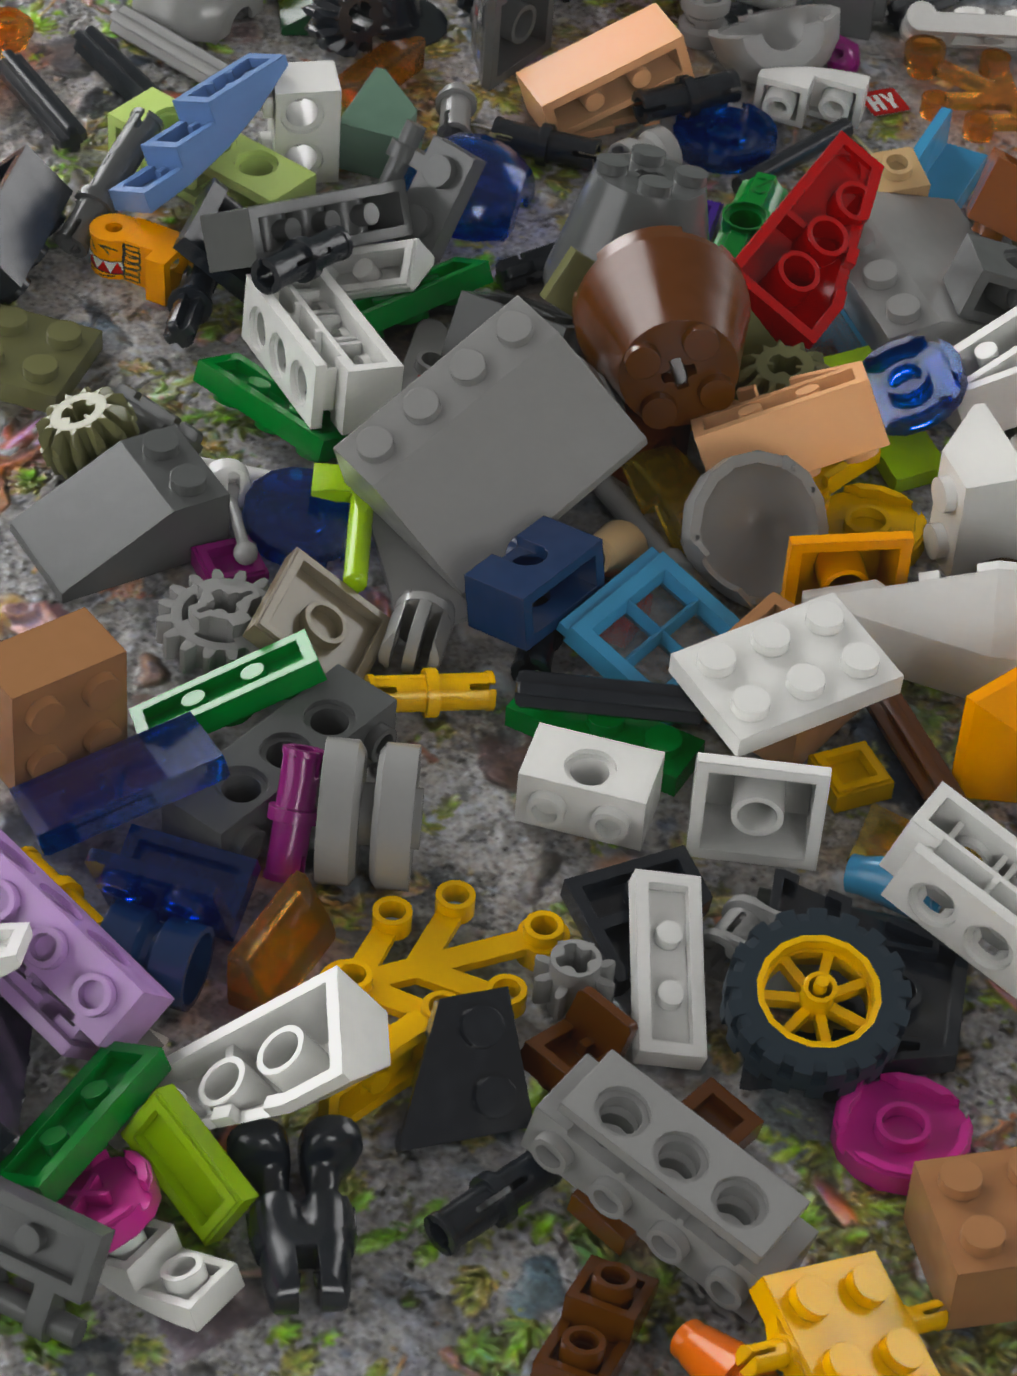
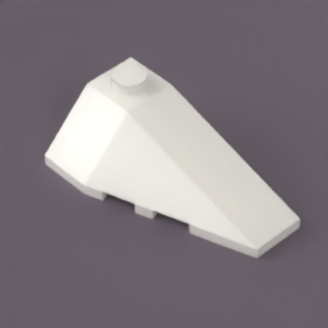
(941, 629)
(282, 1054)

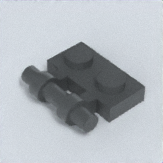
(439, 188)
(54, 1251)

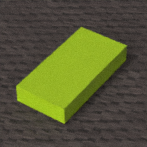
(189, 1164)

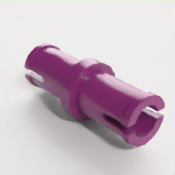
(293, 811)

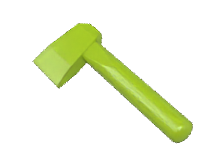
(330, 485)

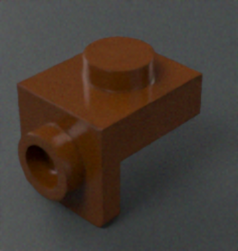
(590, 1028)

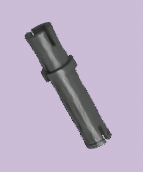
(118, 165)

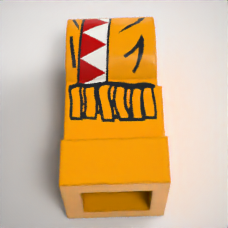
(137, 253)

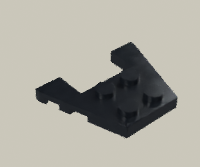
(934, 974)

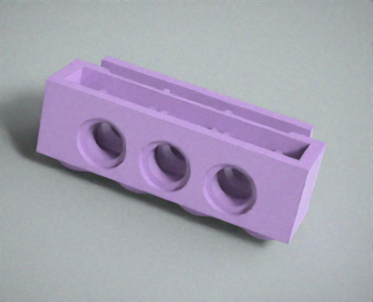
(76, 962)

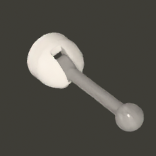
(229, 468)

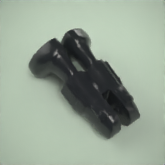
(304, 1233)

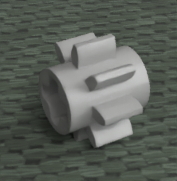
(567, 970)

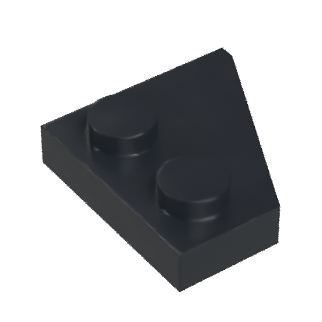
(601, 905)
(468, 1074)

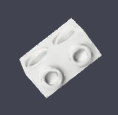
(308, 122)

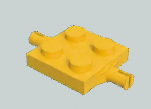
(840, 1322)

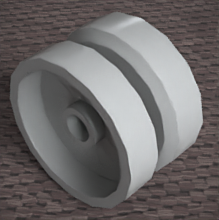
(368, 814)

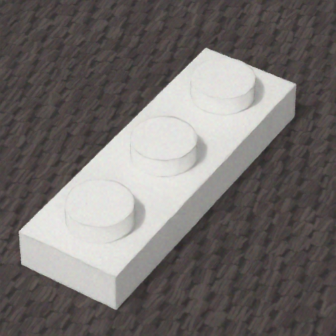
(667, 969)

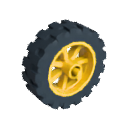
(833, 945)

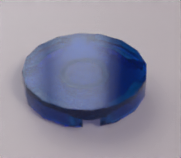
(726, 138)
(915, 383)
(285, 516)

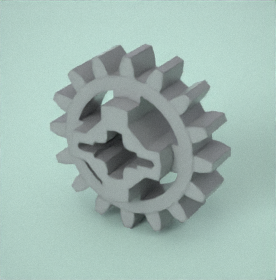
(208, 620)

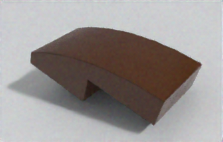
(597, 1321)

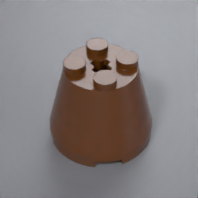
(665, 323)

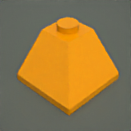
(845, 559)
(988, 742)

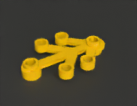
(441, 967)

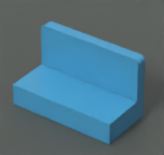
(948, 167)

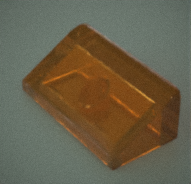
(399, 57)
(279, 946)

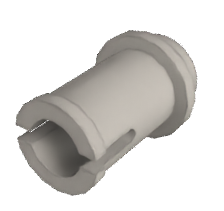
(456, 107)

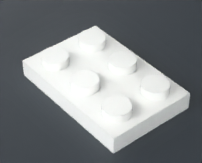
(785, 674)

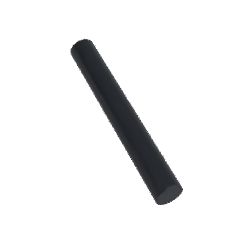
(797, 153)

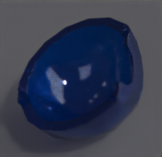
(498, 193)

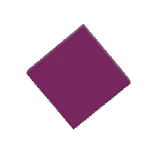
(220, 556)

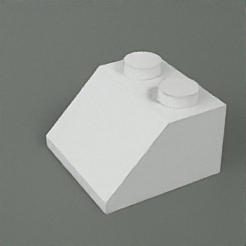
(974, 497)
(757, 811)

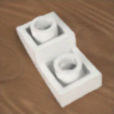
(799, 91)
(170, 1279)

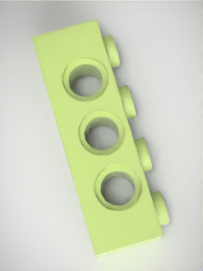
(247, 167)

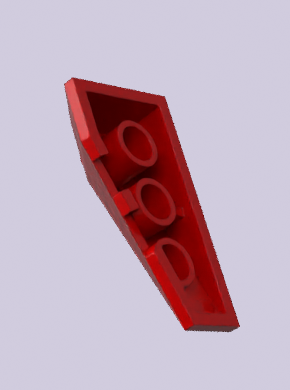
(810, 243)

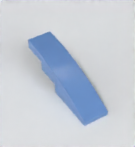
(208, 124)

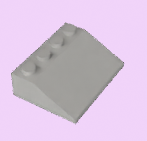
(901, 271)
(488, 443)

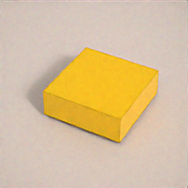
(856, 776)

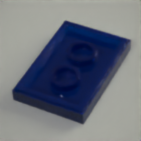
(119, 783)

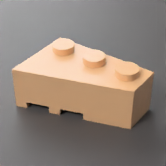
(592, 81)
(814, 421)

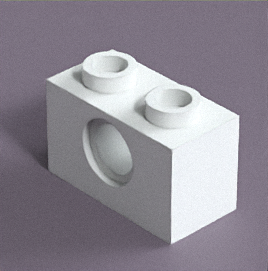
(589, 786)

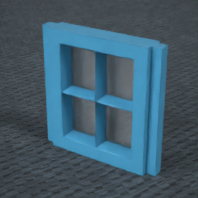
(644, 618)

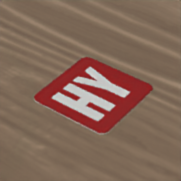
(885, 102)

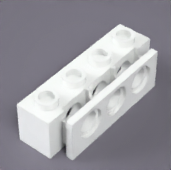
(325, 349)
(975, 893)

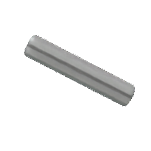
(164, 44)

